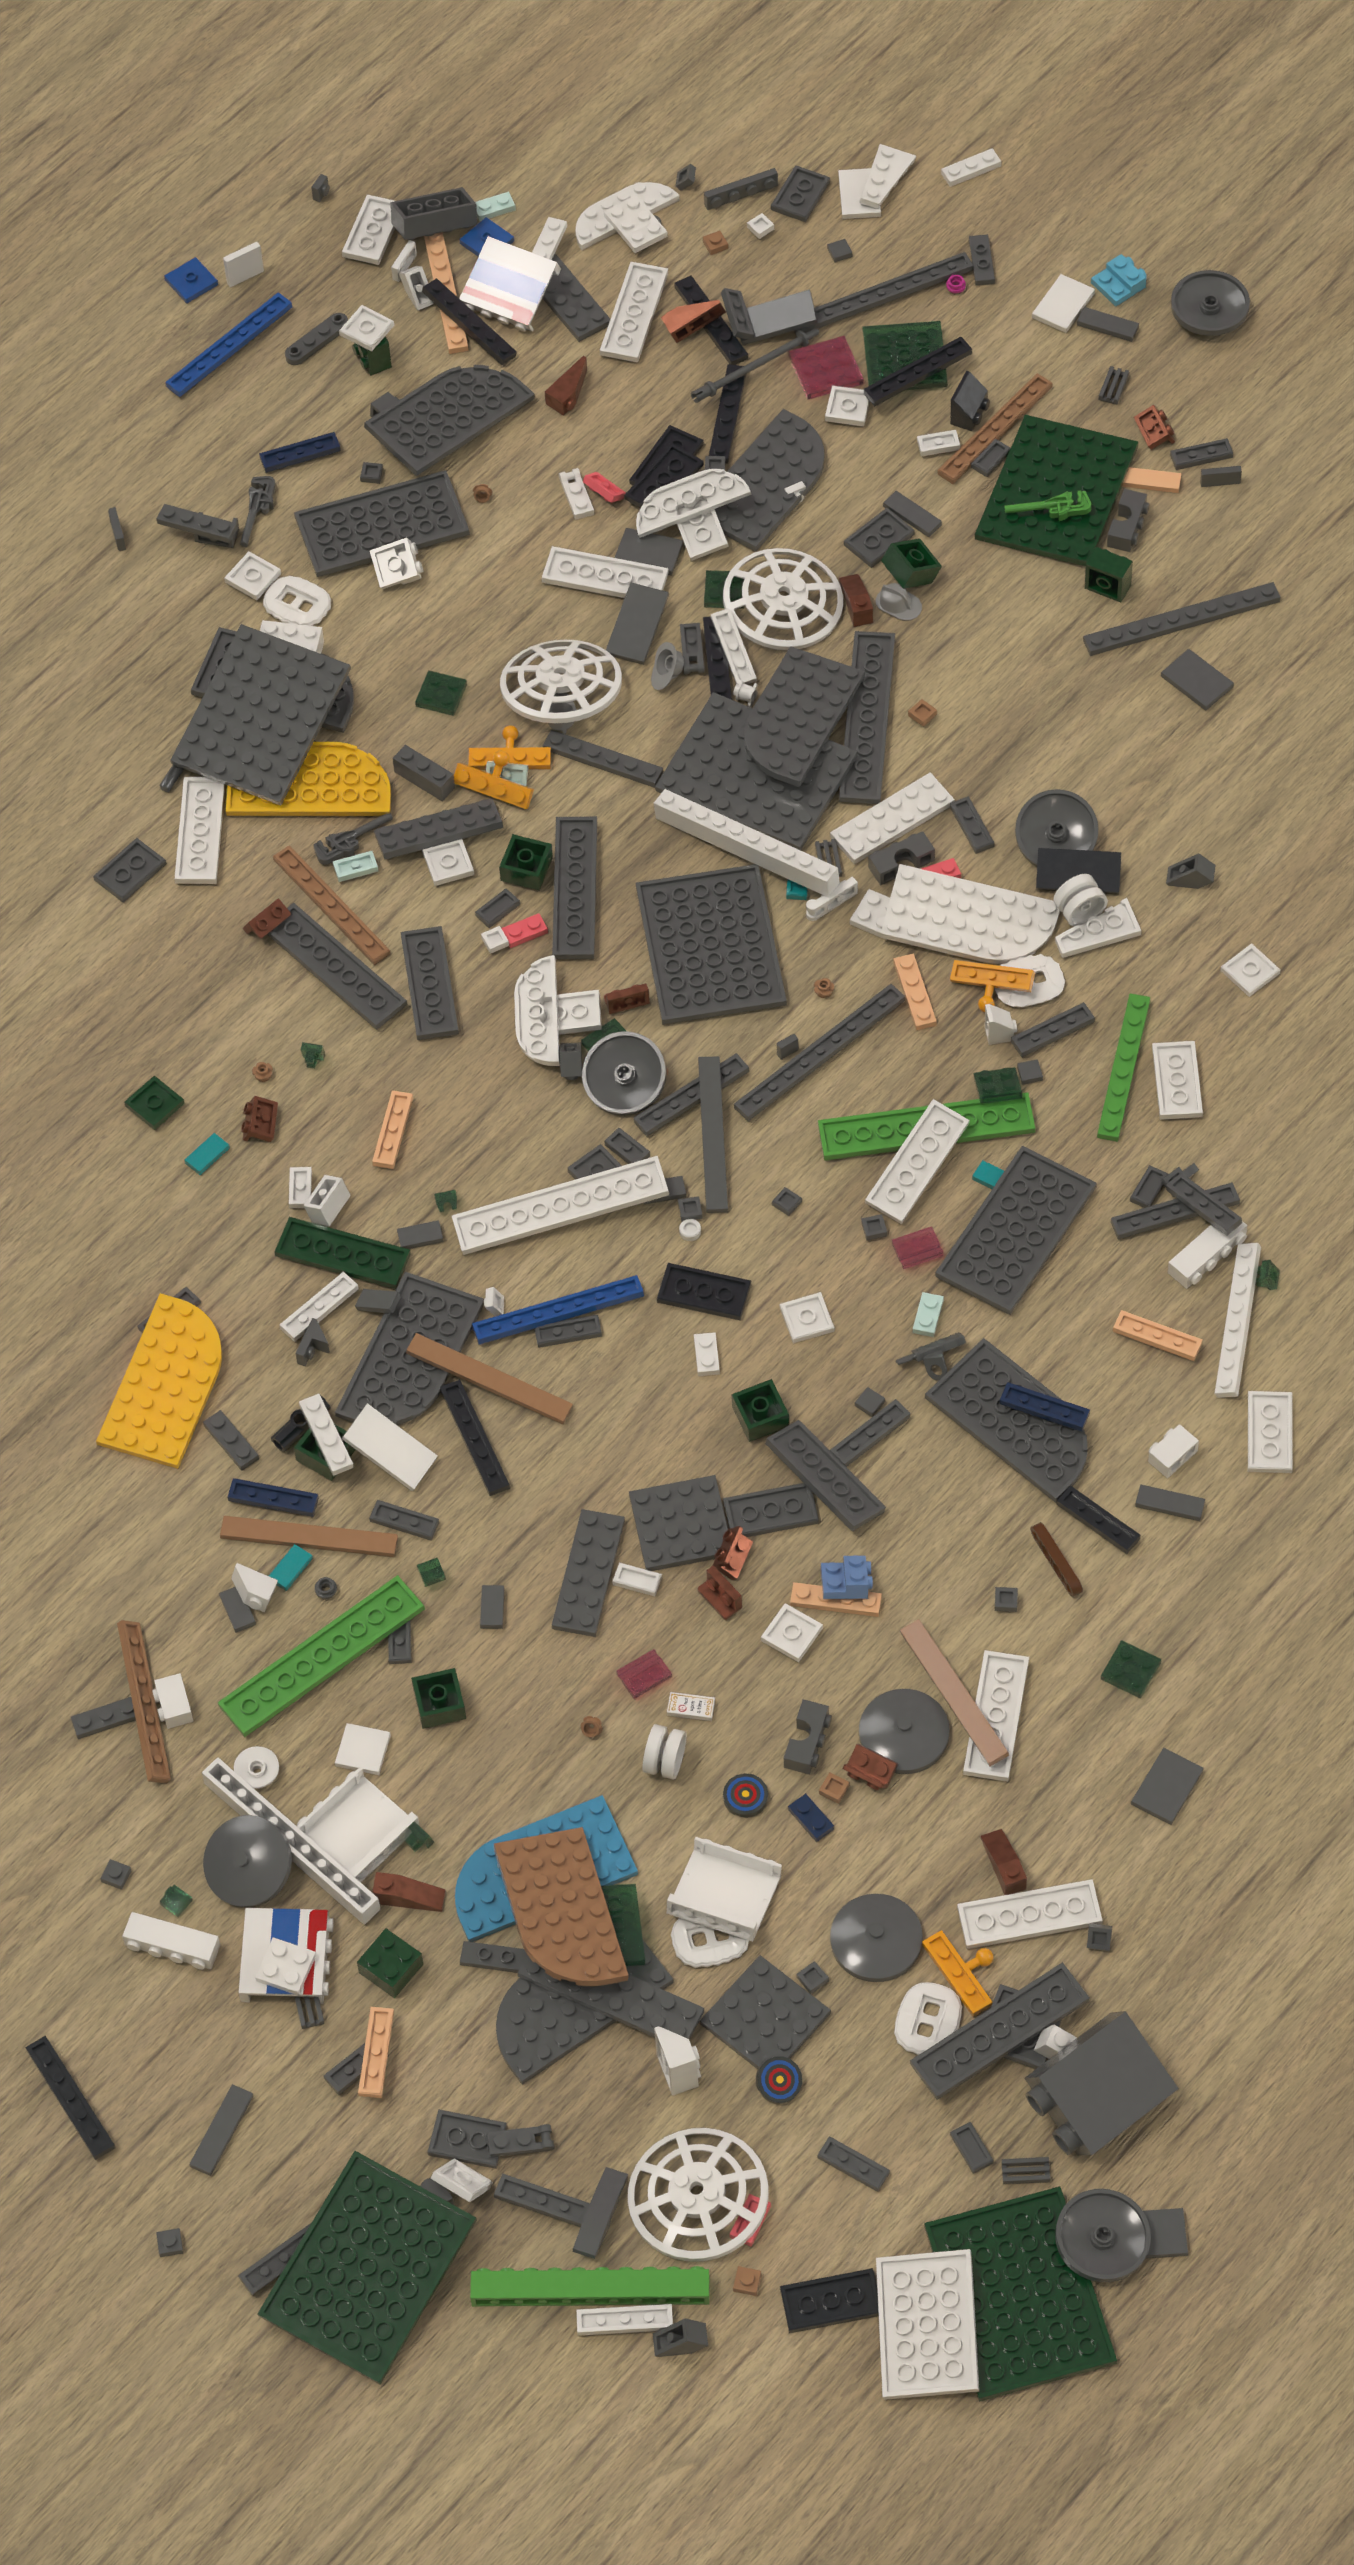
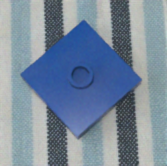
(477, 236)
(191, 280)

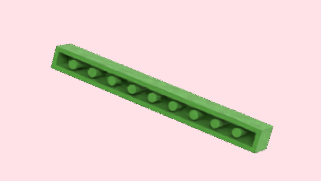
(590, 2287)

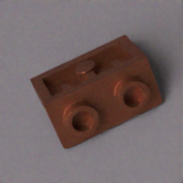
(1153, 427)
(267, 919)
(627, 998)
(259, 1119)
(732, 1553)
(720, 1594)
(871, 1767)

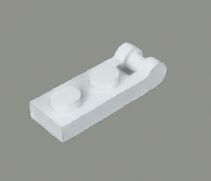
(576, 494)
(824, 904)

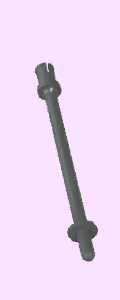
(710, 388)

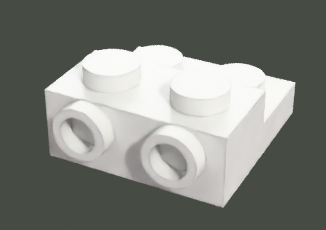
(396, 563)

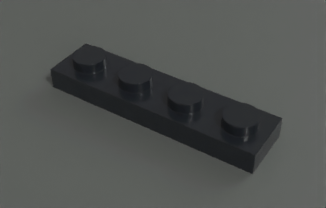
(1098, 1519)

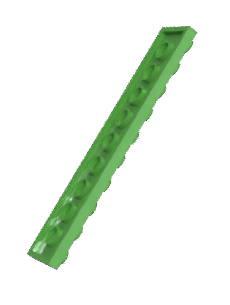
(889, 1129)
(321, 1656)

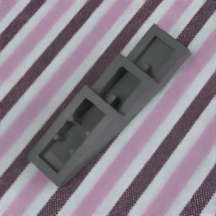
(600, 2213)

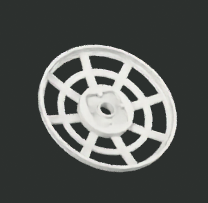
(783, 605)
(550, 680)
(702, 2204)

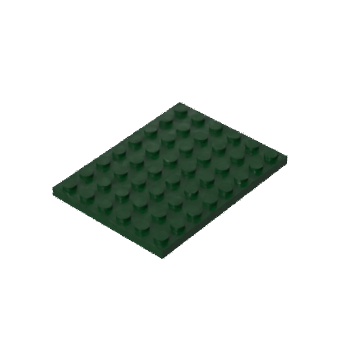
(1044, 464)
(367, 2267)
(1030, 2308)

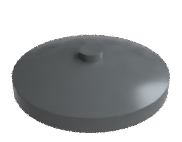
(1210, 302)
(1055, 821)
(624, 1073)
(905, 1729)
(247, 1861)
(876, 1937)
(1102, 2235)

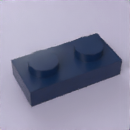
(811, 1817)

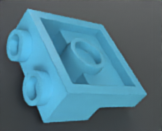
(1120, 280)

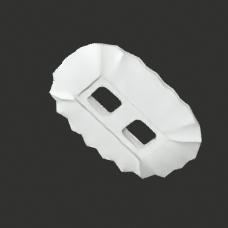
(304, 592)
(1041, 991)
(710, 1954)
(911, 2016)

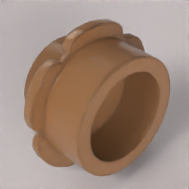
(484, 495)
(823, 992)
(265, 1075)
(587, 1730)

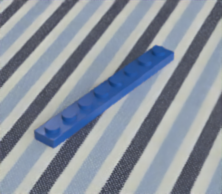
(228, 344)
(558, 1309)

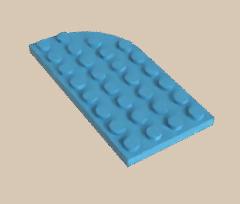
(480, 1890)

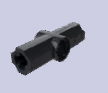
(291, 1431)

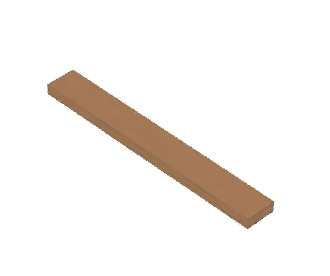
(995, 427)
(331, 905)
(489, 1378)
(309, 1536)
(954, 1693)
(143, 1702)

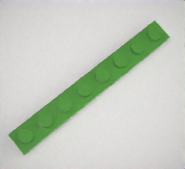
(1123, 1067)

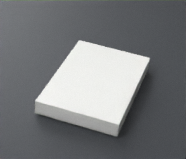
(851, 189)
(1063, 303)

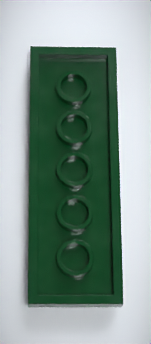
(342, 1252)

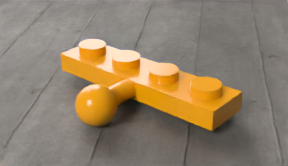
(532, 756)
(492, 783)
(991, 977)
(959, 1973)

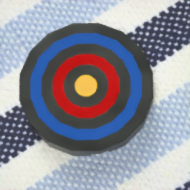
(745, 1795)
(779, 2079)

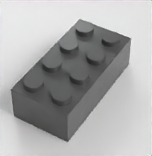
(433, 213)

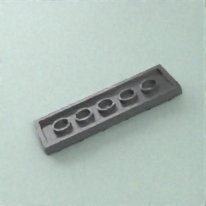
(574, 304)
(438, 828)
(429, 983)
(825, 1475)
(588, 1573)

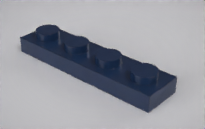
(299, 452)
(1044, 1406)
(273, 1497)

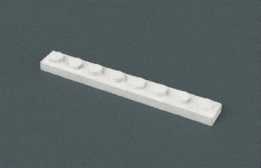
(1237, 1320)

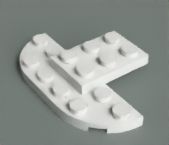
(628, 214)
(692, 507)
(545, 1015)

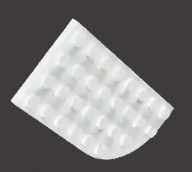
(966, 917)

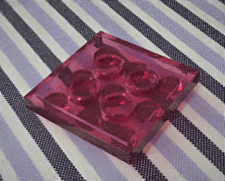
(825, 366)

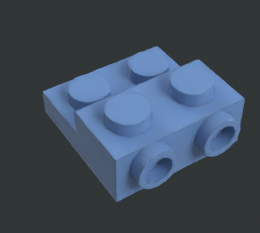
(847, 1579)

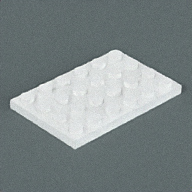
(927, 2324)

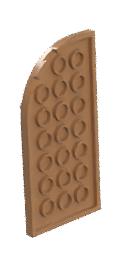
(561, 1907)

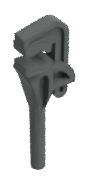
(258, 500)
(345, 843)

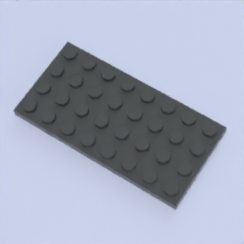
(345, 530)
(1015, 1230)

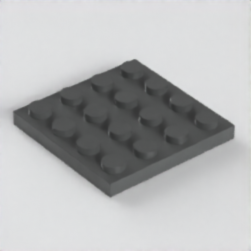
(679, 1522)
(765, 2014)

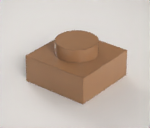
(715, 242)
(922, 712)
(834, 1787)
(747, 2281)

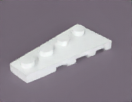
(884, 175)
(1107, 928)

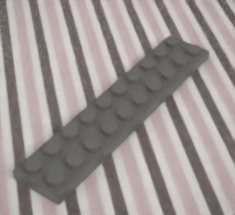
(868, 717)

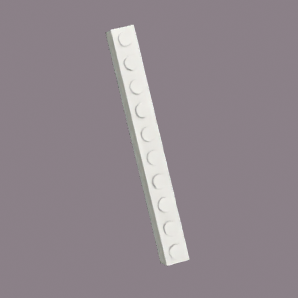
(746, 843)
(304, 1851)

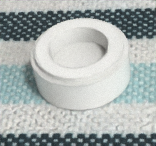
(690, 1230)

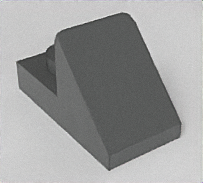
(312, 1340)

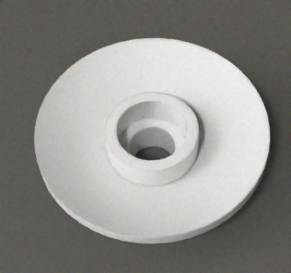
(253, 1759)

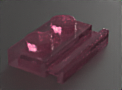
(917, 1247)
(644, 1673)

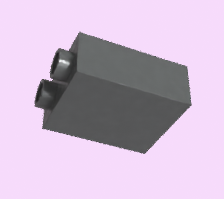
(1099, 2085)

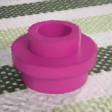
(955, 284)

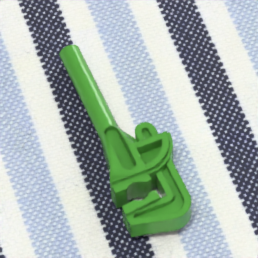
(1058, 506)

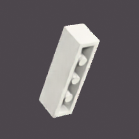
(1204, 1254)
(171, 1941)

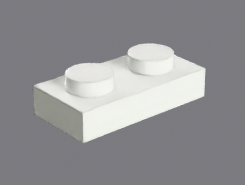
(938, 443)
(299, 1186)
(706, 1354)

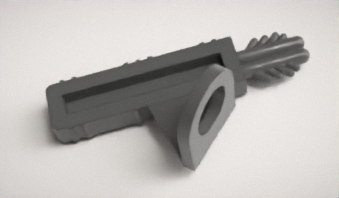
(933, 1353)

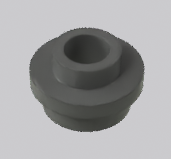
(325, 1582)

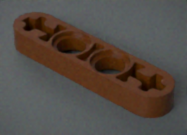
(1056, 1559)

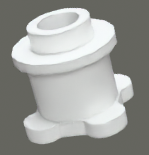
(746, 692)

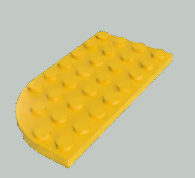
(331, 782)
(165, 1384)

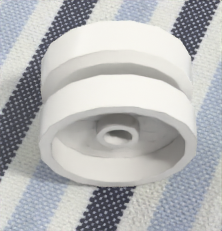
(1080, 899)
(664, 1751)

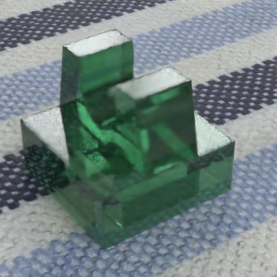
(312, 1053)
(443, 1197)
(1268, 1275)
(431, 1572)
(418, 1837)
(175, 1900)

